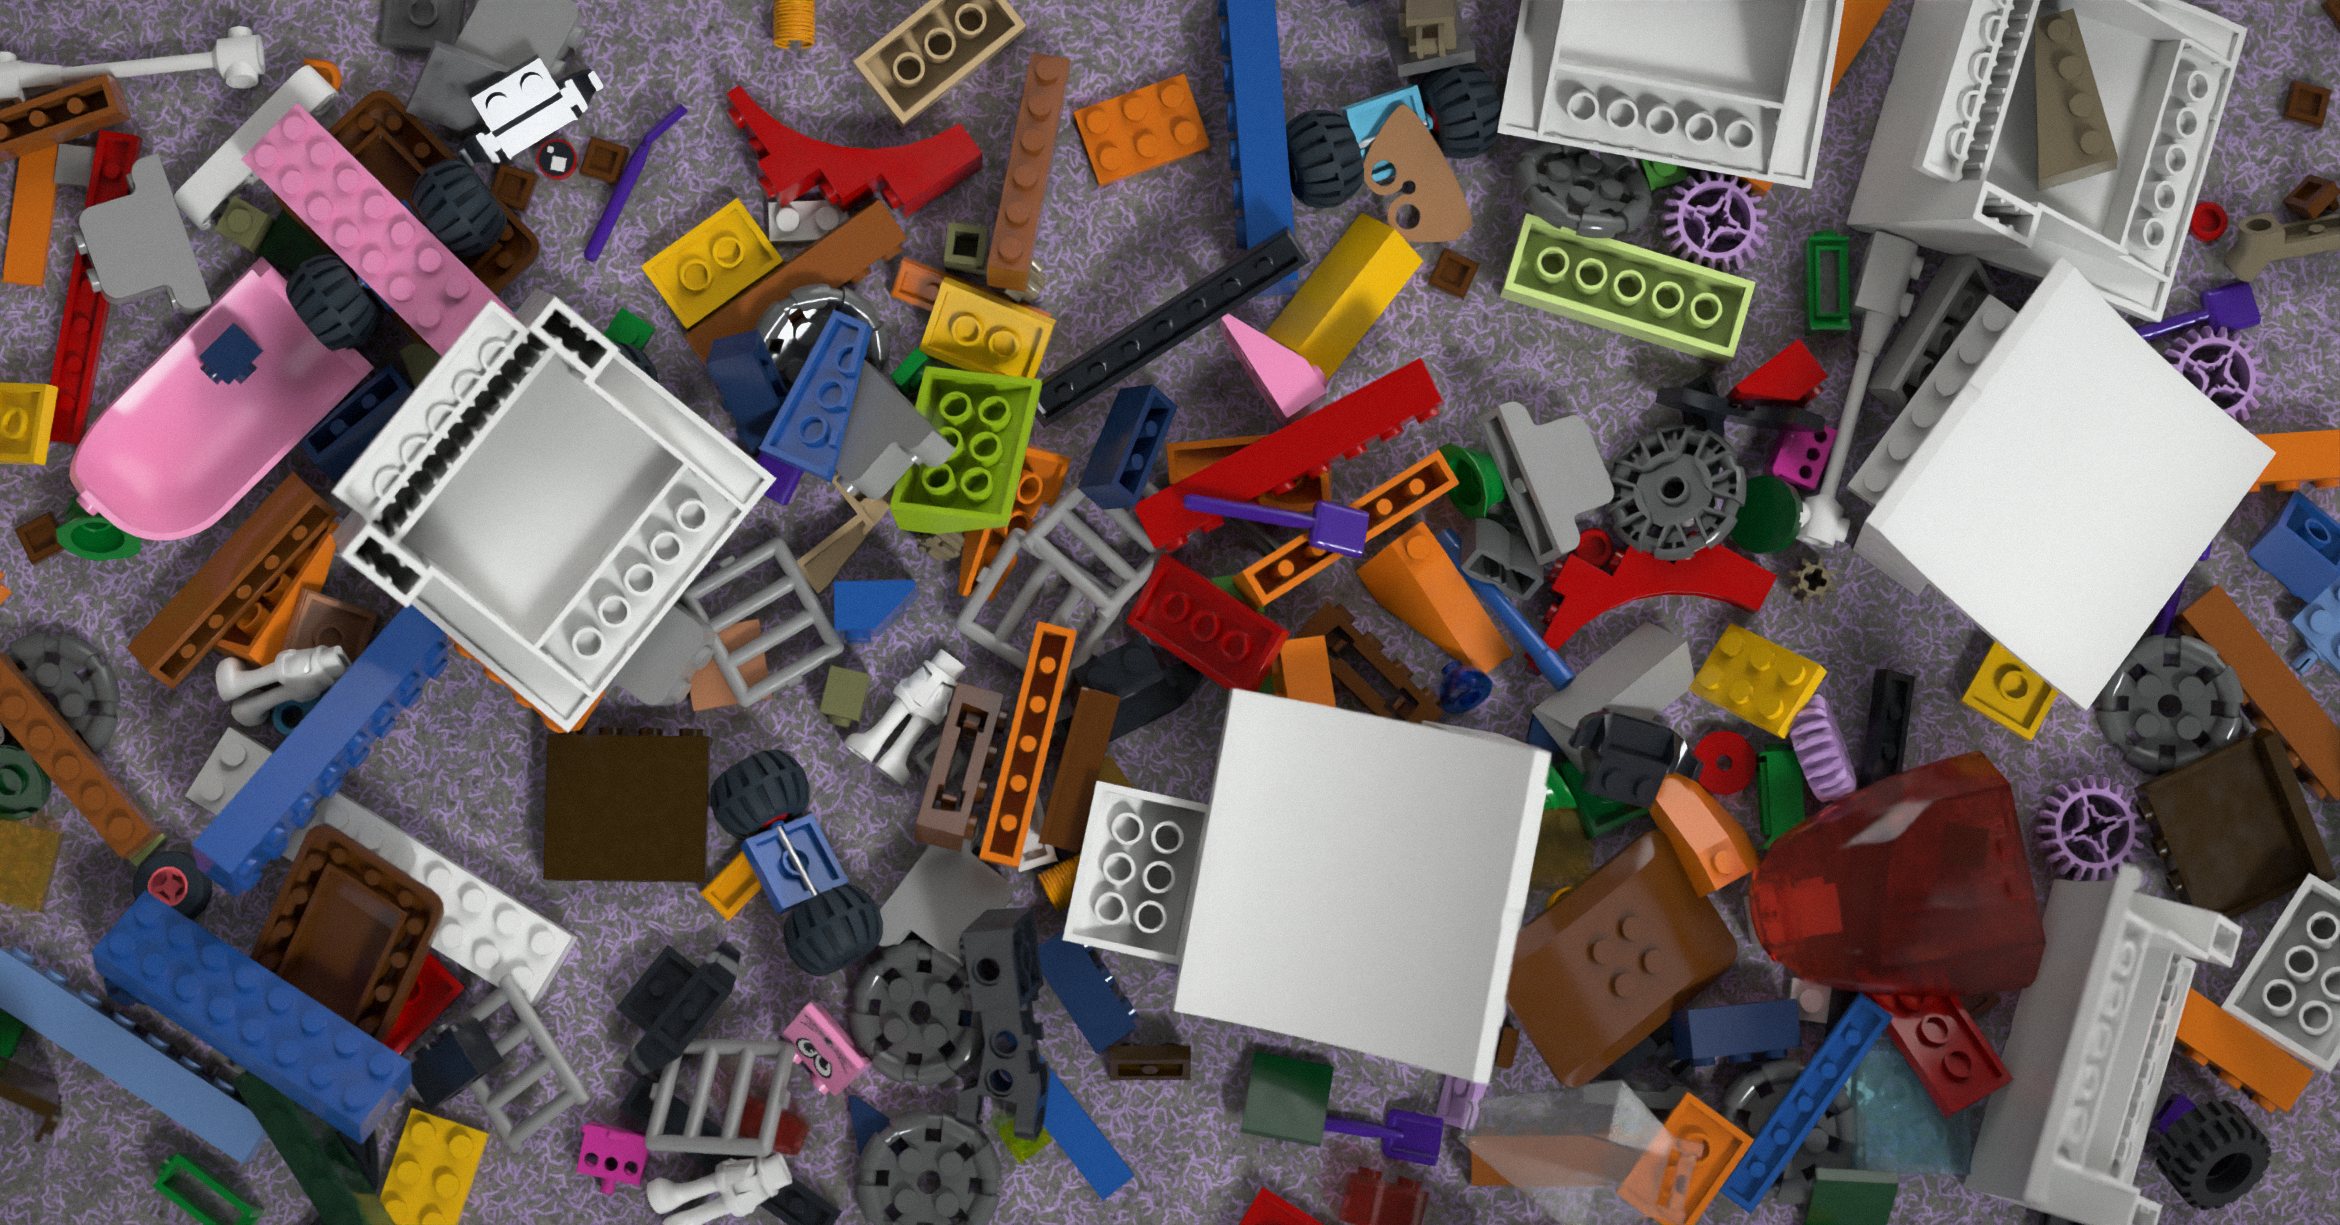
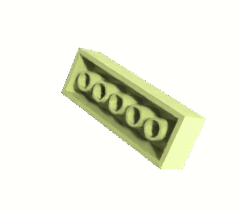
(1628, 290)

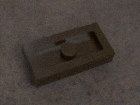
(1150, 1062)

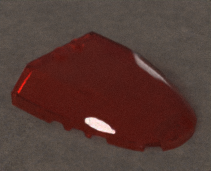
(1906, 888)

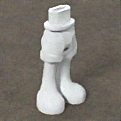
(300, 672)
(922, 696)
(741, 1186)

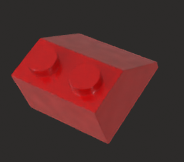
(1783, 381)

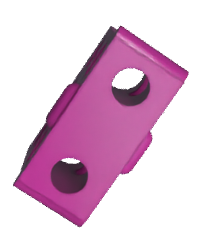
(1790, 455)
(613, 1142)

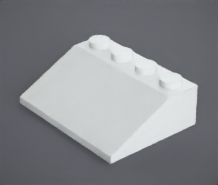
(1136, 873)
(2295, 979)

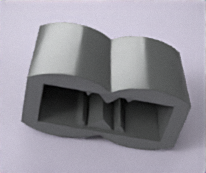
(1500, 559)

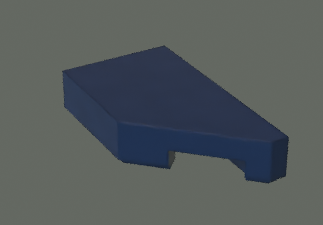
(867, 1121)

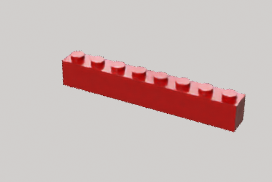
(1294, 452)

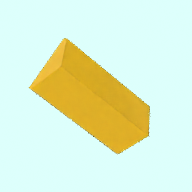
(1346, 294)

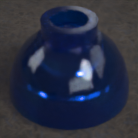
(1463, 687)

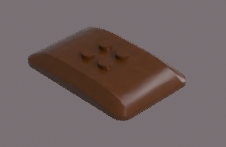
(397, 152)
(350, 930)
(1615, 959)

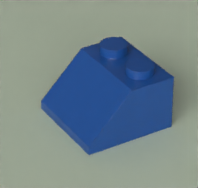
(2300, 547)
(870, 607)

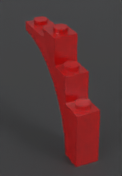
(848, 175)
(1636, 576)

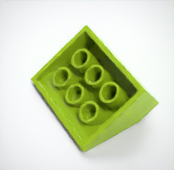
(990, 428)

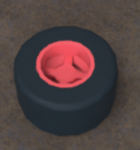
(159, 877)

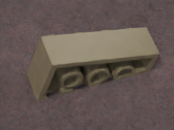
(2069, 112)

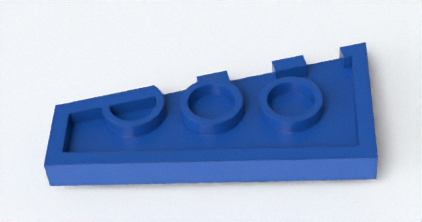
(818, 407)

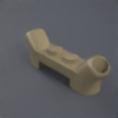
(2265, 239)

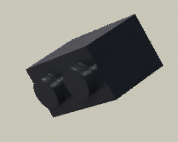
(453, 1064)

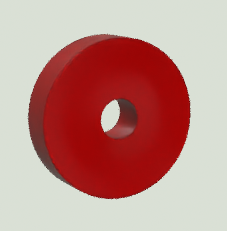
(1741, 762)

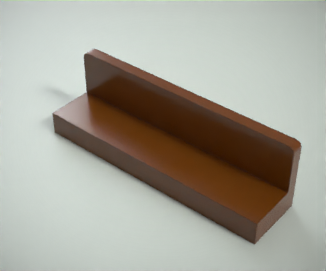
(1079, 769)

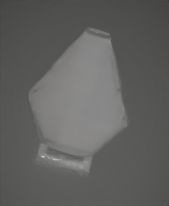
(1582, 1152)

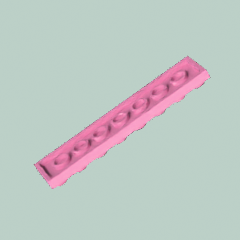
(369, 228)

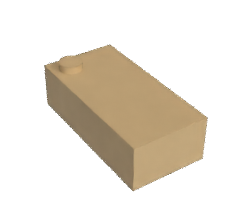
(935, 52)

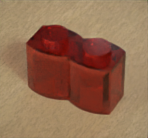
(791, 1130)
(1381, 1202)

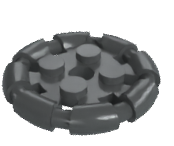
(1583, 187)
(802, 335)
(1691, 507)
(2174, 679)
(68, 686)
(896, 1017)
(1781, 1074)
(928, 1155)

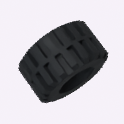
(2213, 1154)

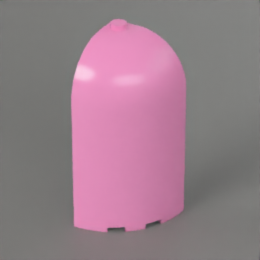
(187, 450)

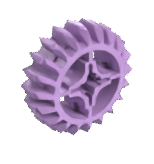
(1727, 191)
(2226, 385)
(1822, 751)
(2097, 847)

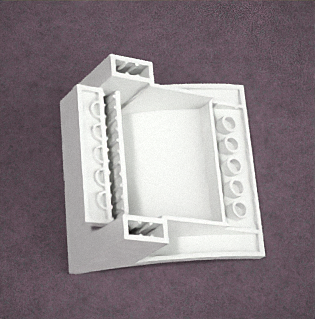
(1678, 81)
(1960, 141)
(2054, 482)
(543, 502)
(1362, 881)
(2093, 1050)

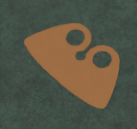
(1419, 159)

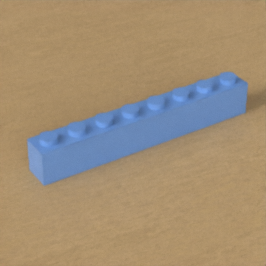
(128, 1056)

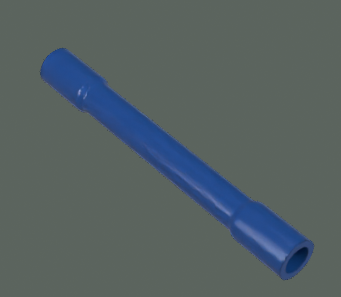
(1544, 657)

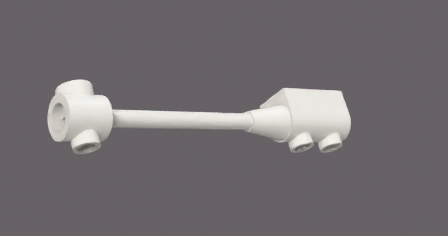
(235, 58)
(1881, 289)

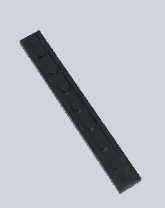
(1169, 324)

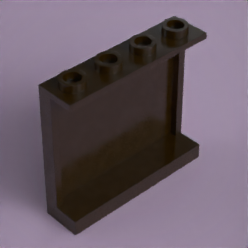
(627, 806)
(2233, 827)
(34, 1093)

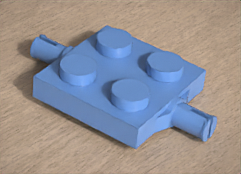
(2319, 630)

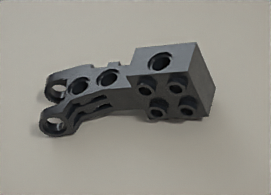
(1002, 984)

